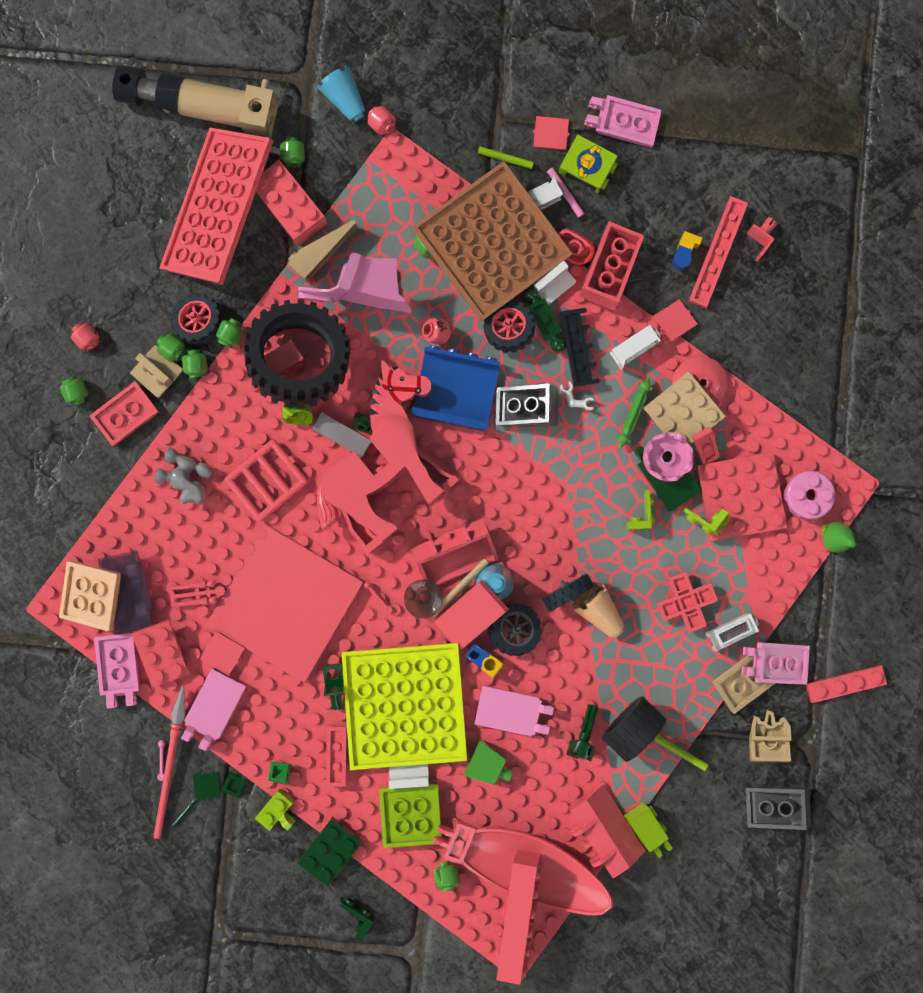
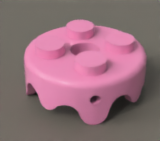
(681, 456)
(796, 495)

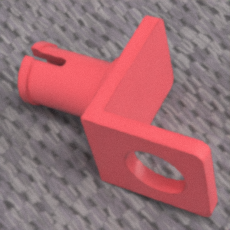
(762, 234)

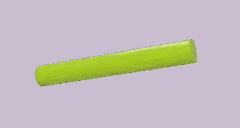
(505, 157)
(681, 752)

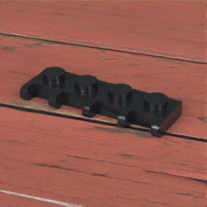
(577, 347)

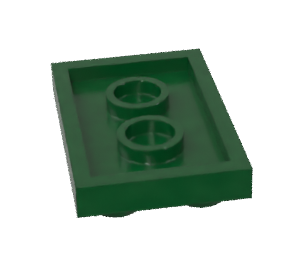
(330, 851)

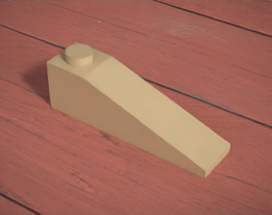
(315, 255)

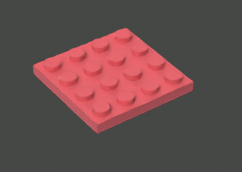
(747, 491)

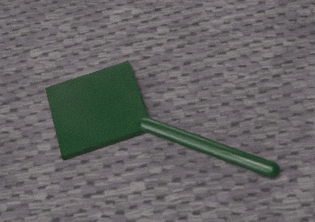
(205, 787)

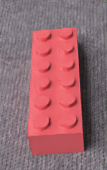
(519, 917)

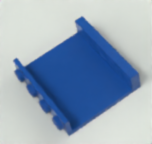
(460, 388)

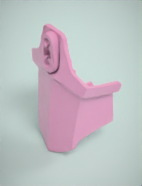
(363, 282)

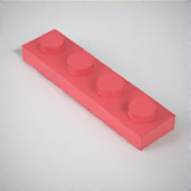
(846, 684)

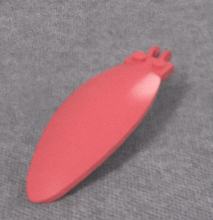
(490, 855)

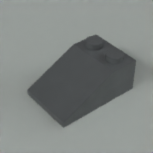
(527, 406)
(778, 807)

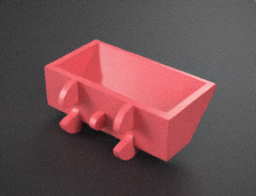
(454, 552)
(606, 831)

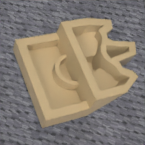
(770, 740)

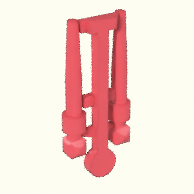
(220, 591)

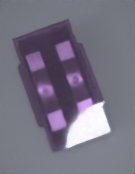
(133, 600)

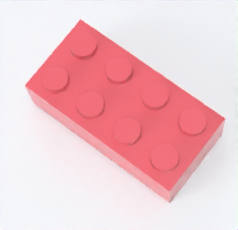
(289, 204)
(611, 265)

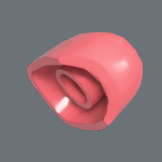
(579, 245)

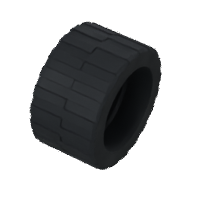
(634, 729)

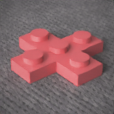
(686, 602)

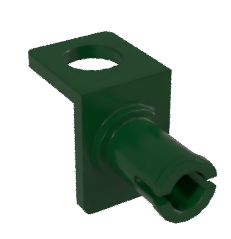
(335, 686)

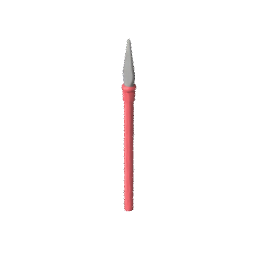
(178, 716)

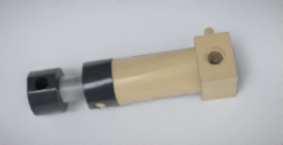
(176, 95)

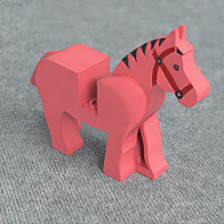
(351, 482)

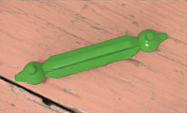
(634, 412)

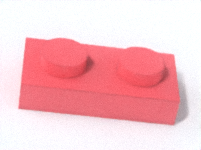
(706, 446)

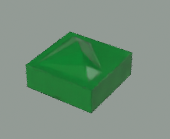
(279, 772)

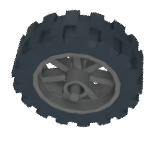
(568, 592)
(533, 634)

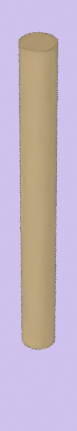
(462, 585)

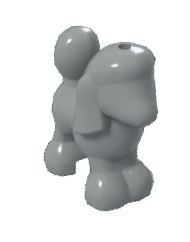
(179, 477)

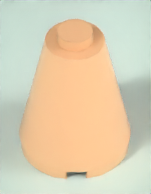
(600, 611)

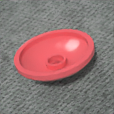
(709, 370)

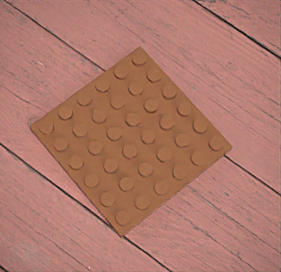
(492, 241)

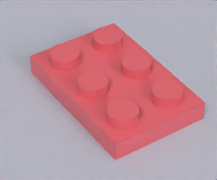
(124, 413)
(160, 653)

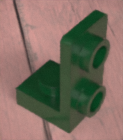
(364, 914)

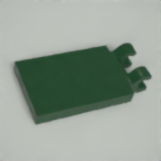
(670, 492)

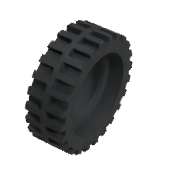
(301, 317)

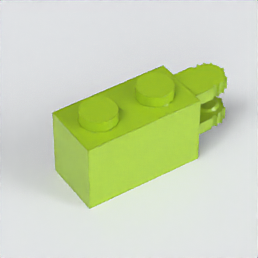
(648, 829)

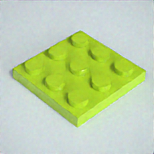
(409, 815)

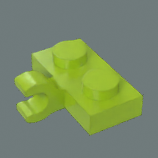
(276, 810)

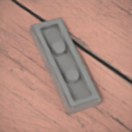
(342, 435)

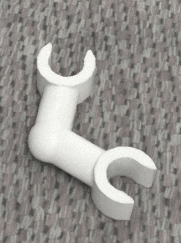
(575, 403)

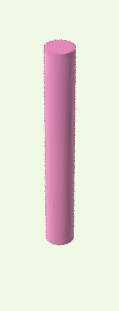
(566, 193)

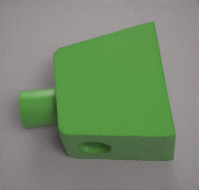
(487, 765)

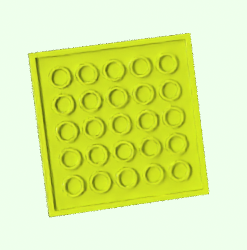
(404, 706)

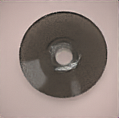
(421, 608)

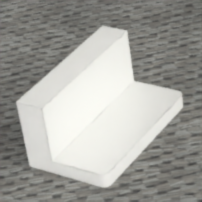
(555, 283)
(408, 776)

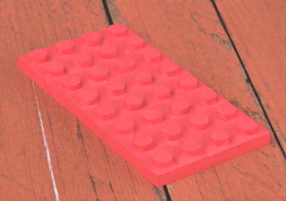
(216, 205)

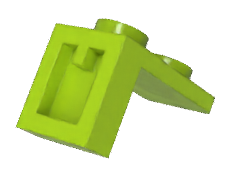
(718, 521)
(637, 523)

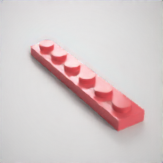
(718, 252)

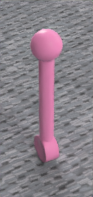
(161, 744)

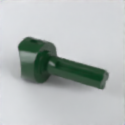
(581, 747)

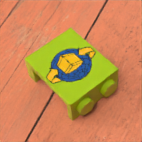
(589, 163)

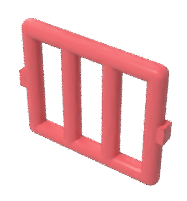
(273, 504)

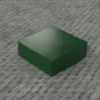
(234, 784)

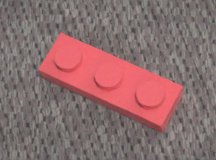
(336, 756)

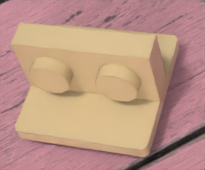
(155, 371)

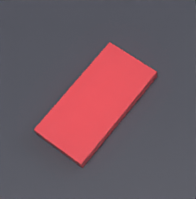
(471, 615)

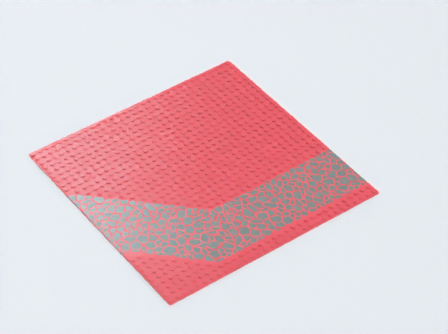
(553, 513)

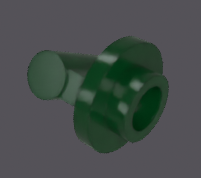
(362, 422)

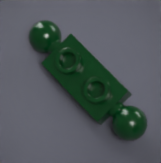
(545, 319)

